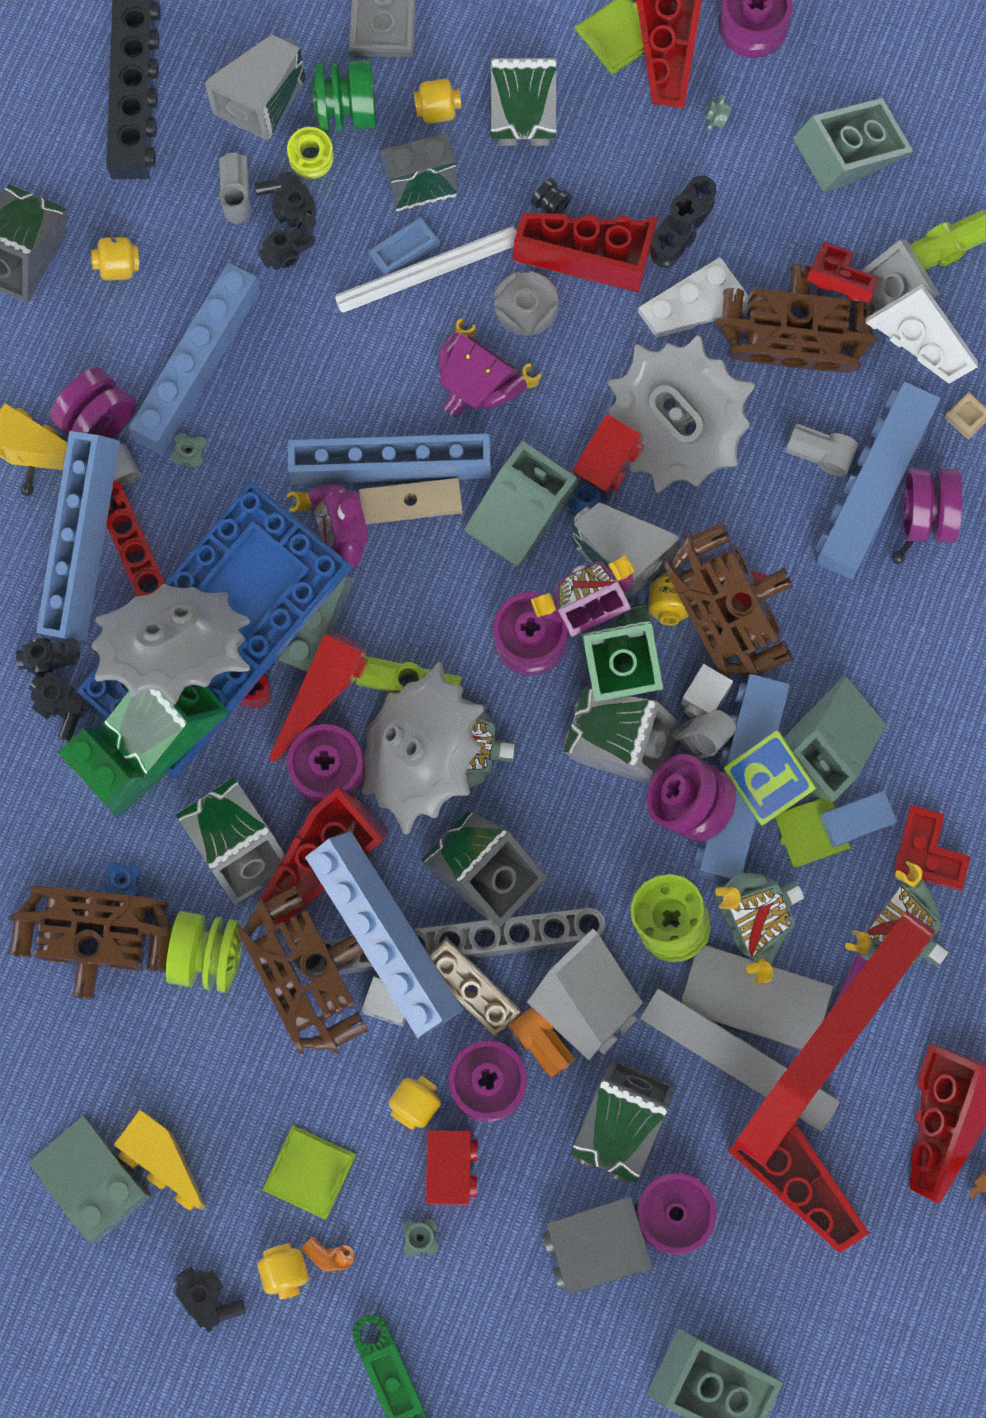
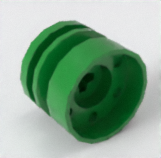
(345, 95)

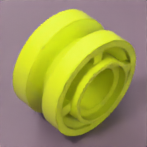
(310, 138)

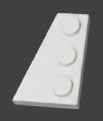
(691, 301)
(926, 332)

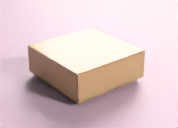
(967, 415)

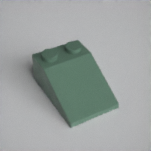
(851, 143)
(88, 1180)
(710, 1383)

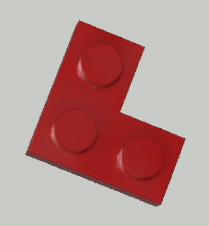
(833, 272)
(920, 847)

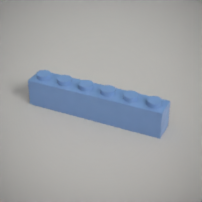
(195, 359)
(389, 459)
(878, 480)
(78, 536)
(759, 716)
(384, 933)

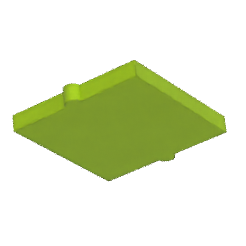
(804, 833)

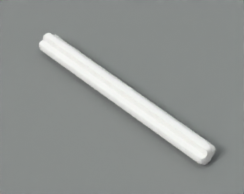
(426, 269)

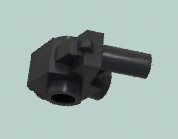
(292, 199)
(284, 247)
(44, 657)
(55, 698)
(198, 1296)

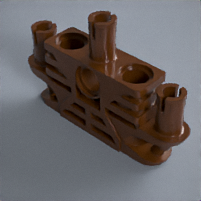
(783, 340)
(732, 625)
(92, 910)
(283, 983)

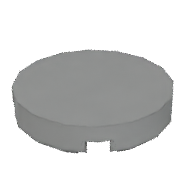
(526, 303)

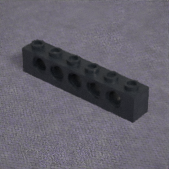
(132, 160)

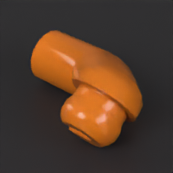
(329, 1259)

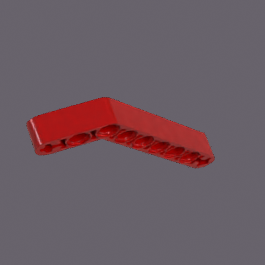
(148, 570)
(833, 1038)

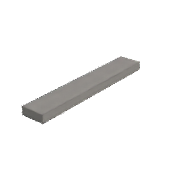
(728, 1052)

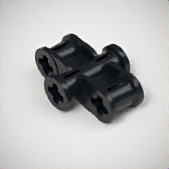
(686, 216)

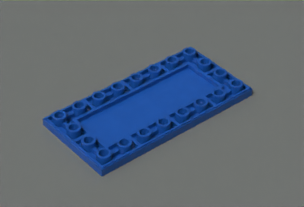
(273, 576)

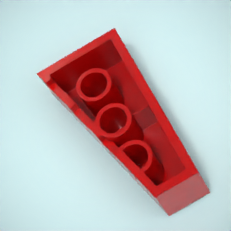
(587, 247)
(807, 1189)

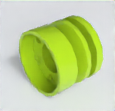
(665, 900)
(202, 951)

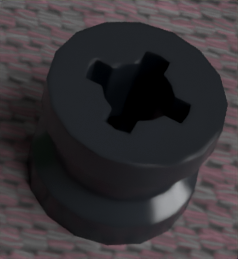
(551, 198)

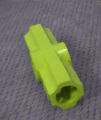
(950, 242)
(386, 675)

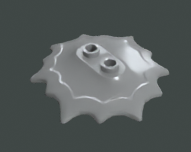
(702, 396)
(170, 641)
(420, 748)

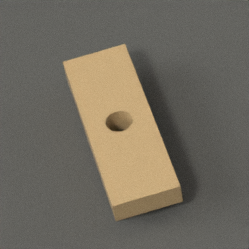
(431, 499)
(484, 1003)

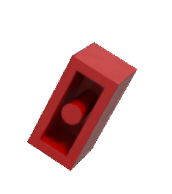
(609, 455)
(450, 1168)

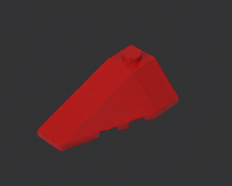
(669, 43)
(330, 674)
(329, 818)
(948, 1119)

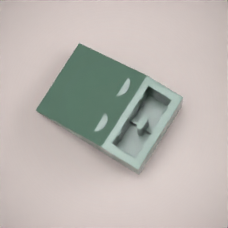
(521, 504)
(836, 739)

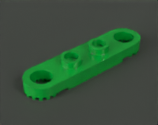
(388, 1372)

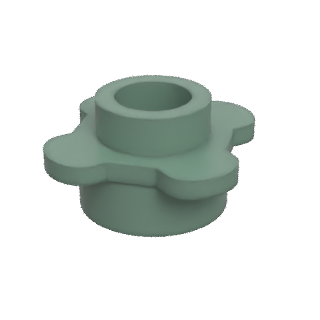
(717, 112)
(192, 459)
(414, 1246)

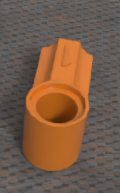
(538, 1037)

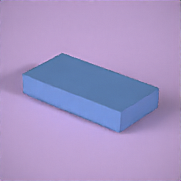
(404, 247)
(858, 819)

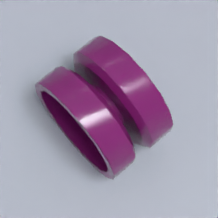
(754, 26)
(93, 405)
(932, 505)
(522, 653)
(320, 746)
(691, 798)
(481, 1061)
(695, 1224)

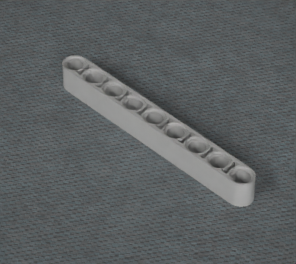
(502, 944)

